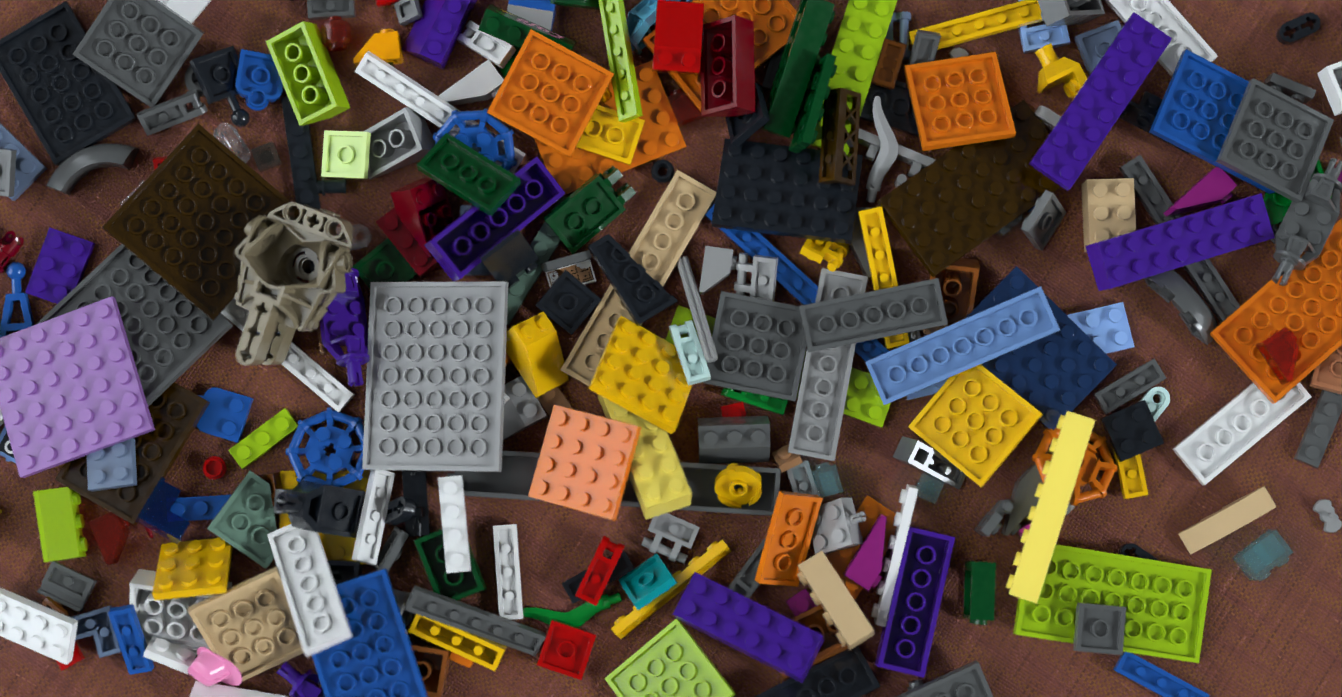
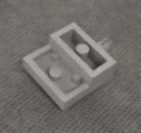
(837, 526)

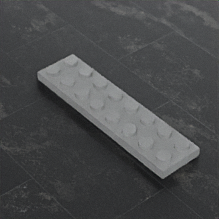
(824, 380)

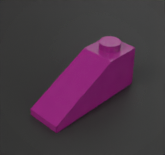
(1207, 192)
(867, 561)

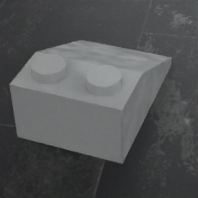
(398, 142)
(521, 409)

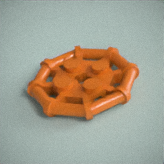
(1089, 467)

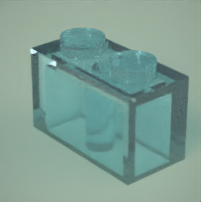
(1263, 555)

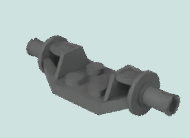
(1308, 223)

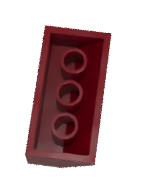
(728, 68)

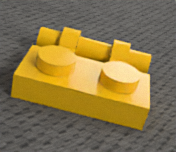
(818, 250)

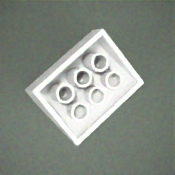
(166, 617)

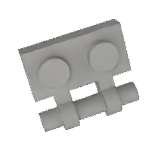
(763, 276)
(673, 529)

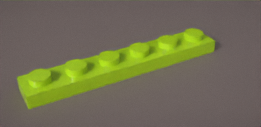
(620, 60)

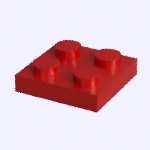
(566, 649)

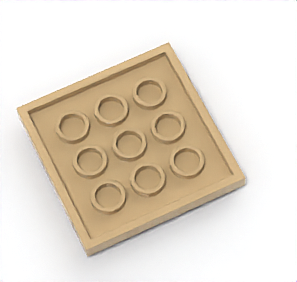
(250, 624)

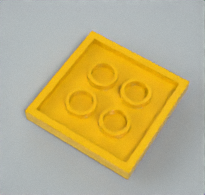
(192, 568)

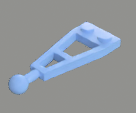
(1042, 35)

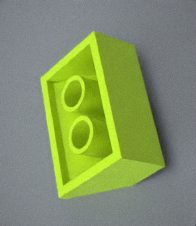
(60, 524)

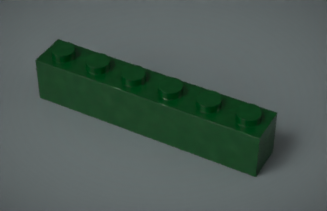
(796, 66)

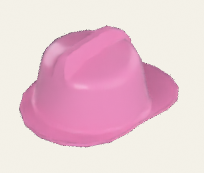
(212, 668)

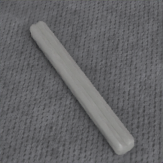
(697, 309)

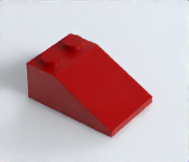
(678, 37)

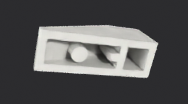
(476, 86)

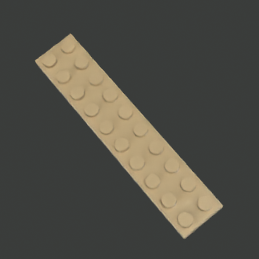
(658, 252)

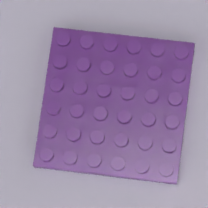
(70, 388)

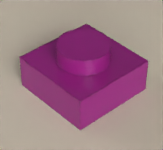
(800, 602)

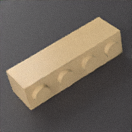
(835, 600)

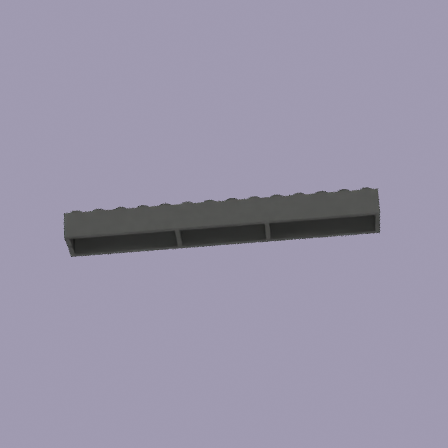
(519, 470)

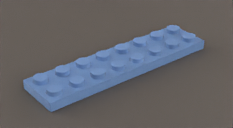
(962, 345)

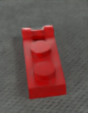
(599, 571)

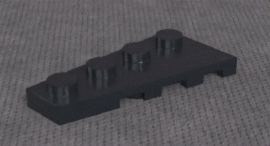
(632, 283)

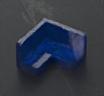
(157, 513)

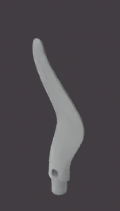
(887, 153)

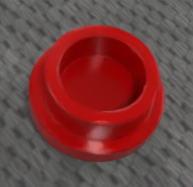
(214, 467)

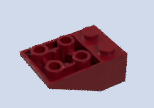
(423, 209)

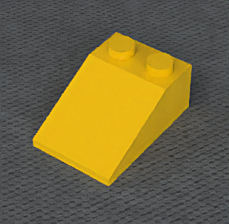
(537, 354)

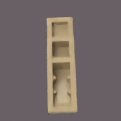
(1227, 520)

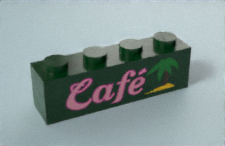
(515, 29)

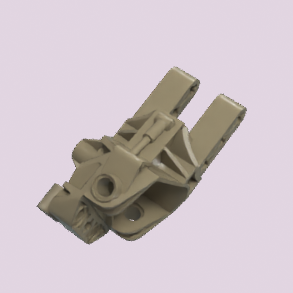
(270, 282)

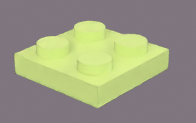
(345, 154)

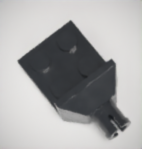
(323, 508)

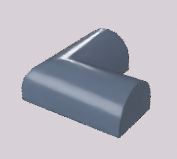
(98, 624)

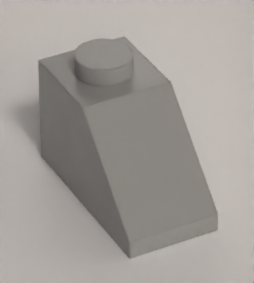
(716, 267)

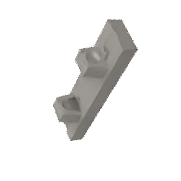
(915, 159)

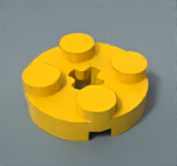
(742, 476)

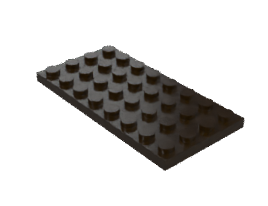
(969, 194)

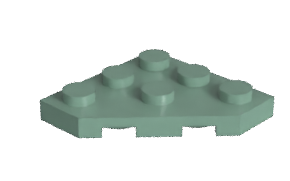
(248, 519)

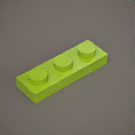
(264, 438)

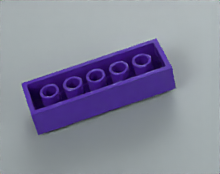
(476, 232)
(915, 602)
(748, 627)

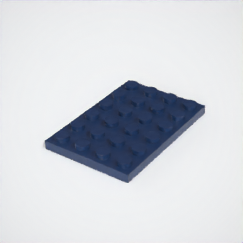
(1051, 371)

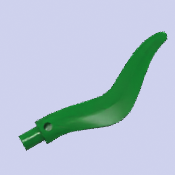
(576, 616)

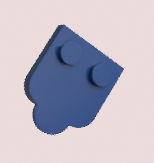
(258, 79)
(225, 414)

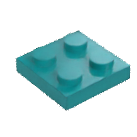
(647, 581)

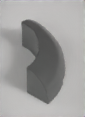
(89, 159)
(1191, 306)

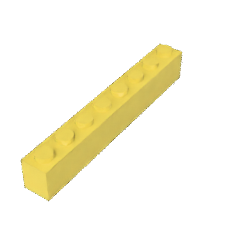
(1051, 506)

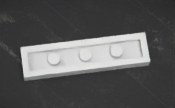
(373, 516)
(454, 524)
(508, 571)

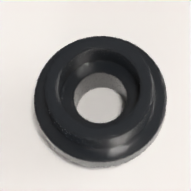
(662, 164)

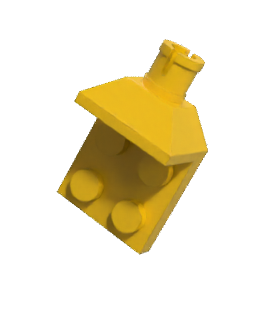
(1057, 71)

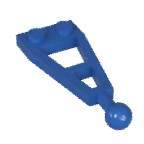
(15, 272)

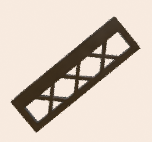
(836, 135)

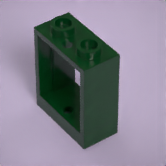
(979, 591)

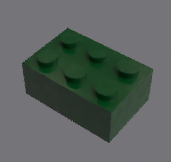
(451, 585)

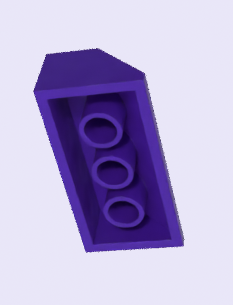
(437, 31)

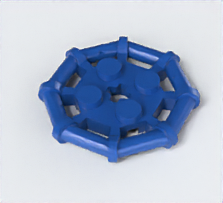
(481, 136)
(323, 438)

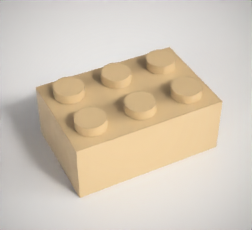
(1107, 209)

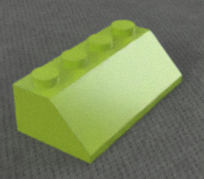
(307, 73)

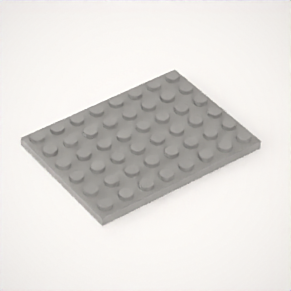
(435, 376)

